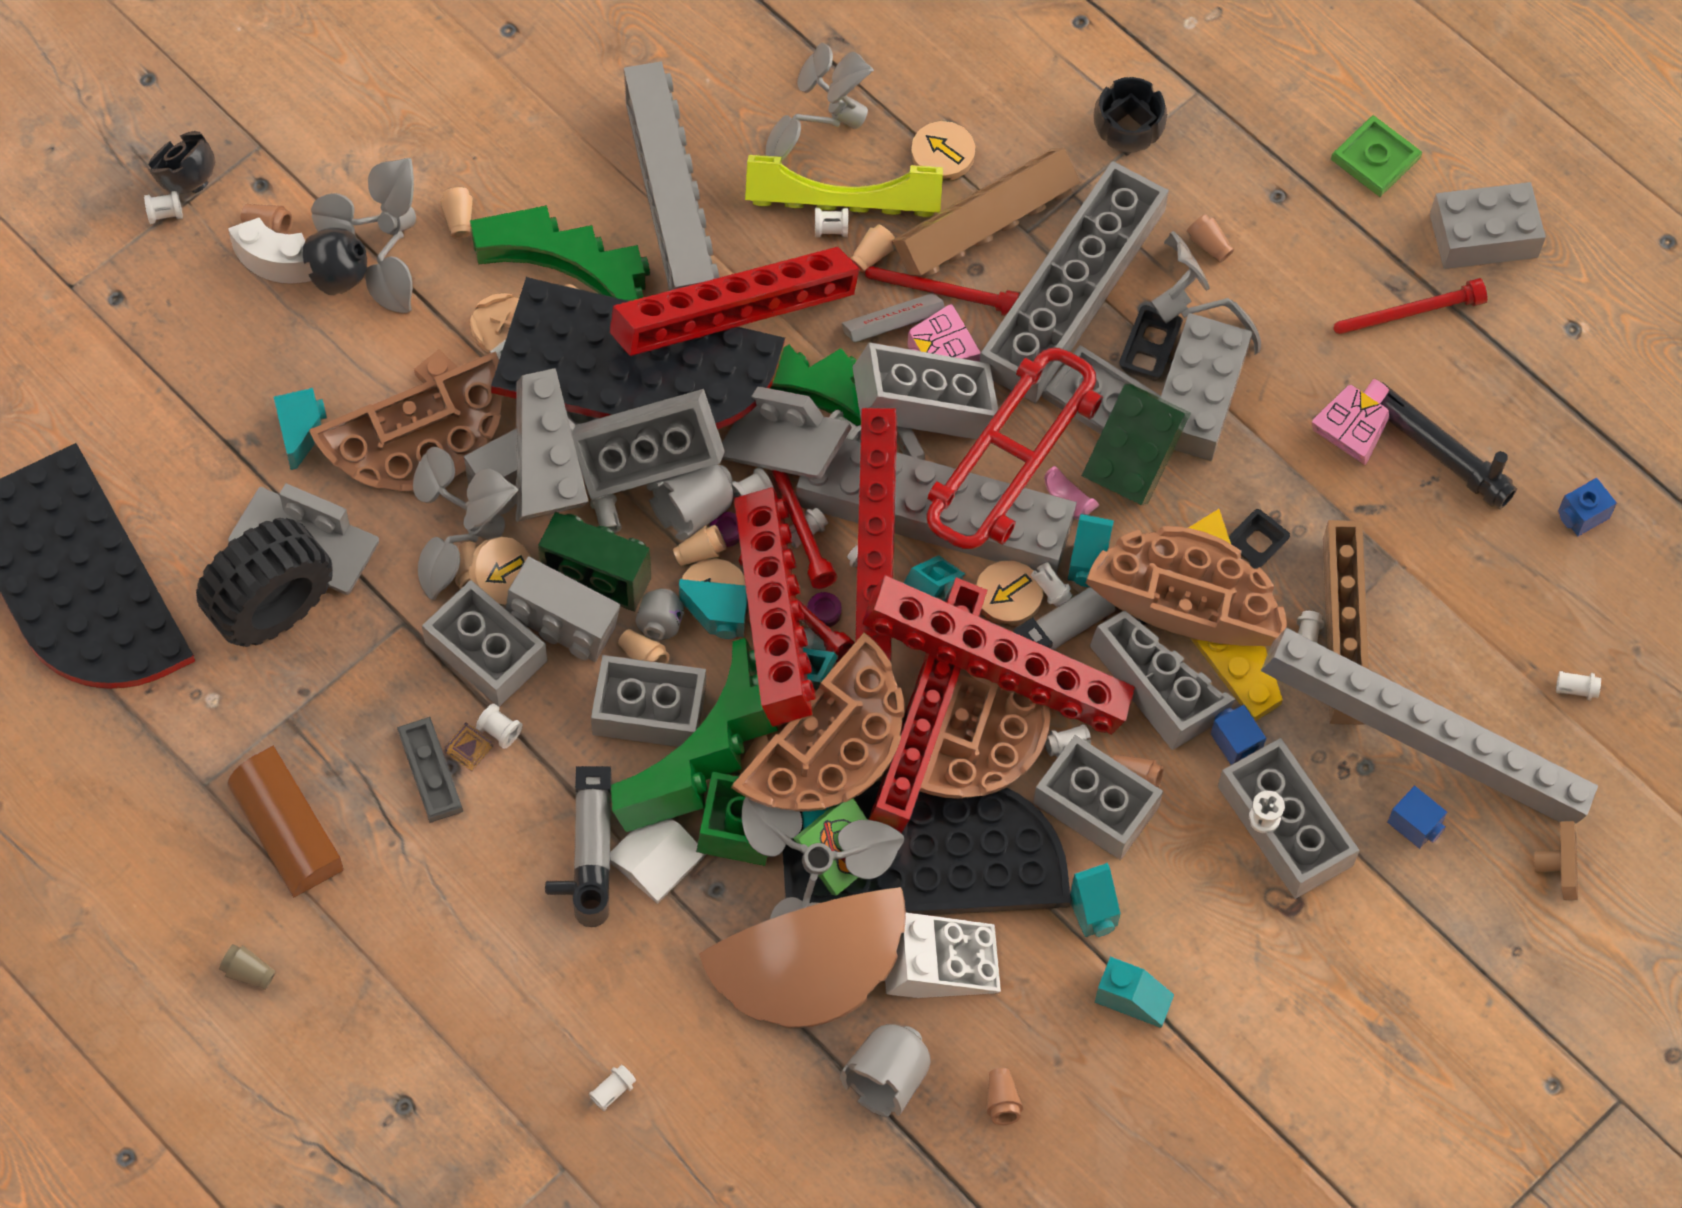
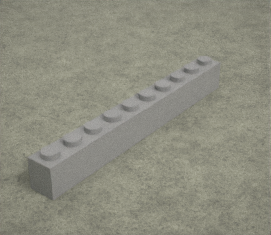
(1428, 727)

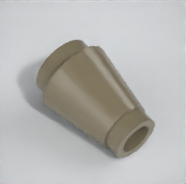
(246, 967)

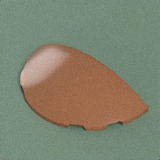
(388, 439)
(1189, 587)
(984, 740)
(839, 746)
(811, 960)

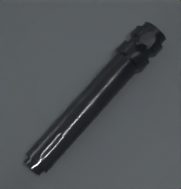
(1479, 475)

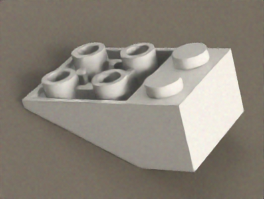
(944, 958)

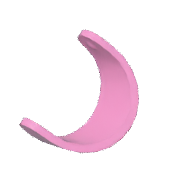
(1061, 487)

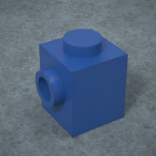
(1586, 507)
(1237, 733)
(1418, 818)

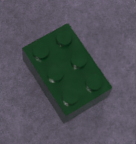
(1136, 444)
(597, 559)

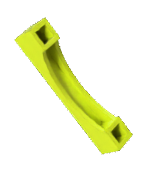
(773, 182)

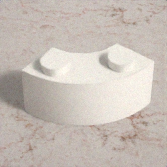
(270, 253)

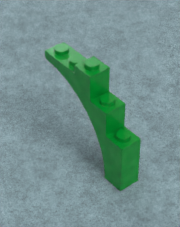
(536, 239)
(827, 382)
(679, 779)

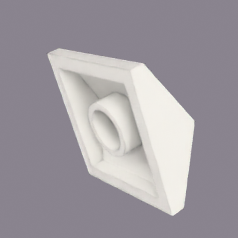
(656, 857)

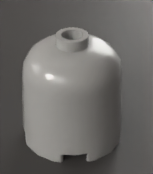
(692, 499)
(887, 1069)

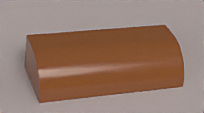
(284, 822)

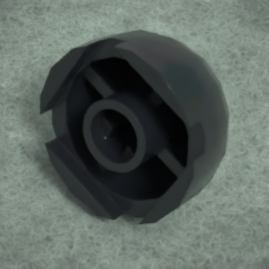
(185, 165)
(335, 259)

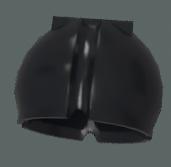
(1137, 99)

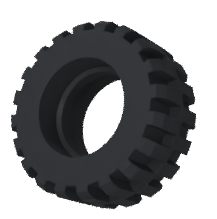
(264, 582)

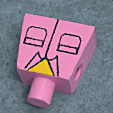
(944, 335)
(1354, 420)

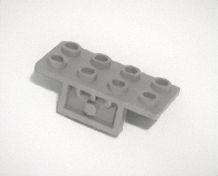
(785, 435)
(327, 523)

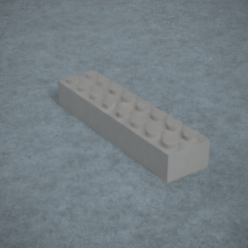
(667, 176)
(1076, 275)
(1040, 518)

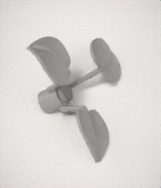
(846, 77)
(393, 187)
(1176, 299)
(486, 495)
(865, 844)

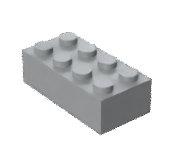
(1205, 380)
(927, 389)
(647, 444)
(1310, 840)

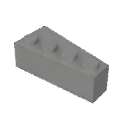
(545, 450)
(1166, 689)

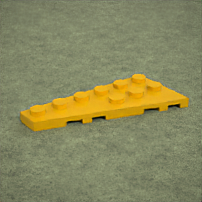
(1235, 664)

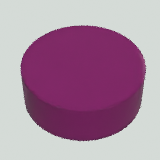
(728, 527)
(826, 607)

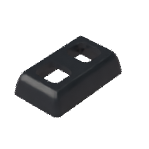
(1137, 344)
(1258, 522)

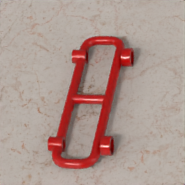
(997, 524)

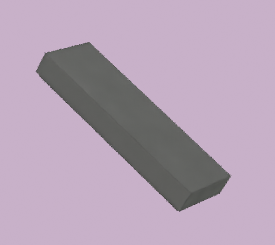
(430, 769)

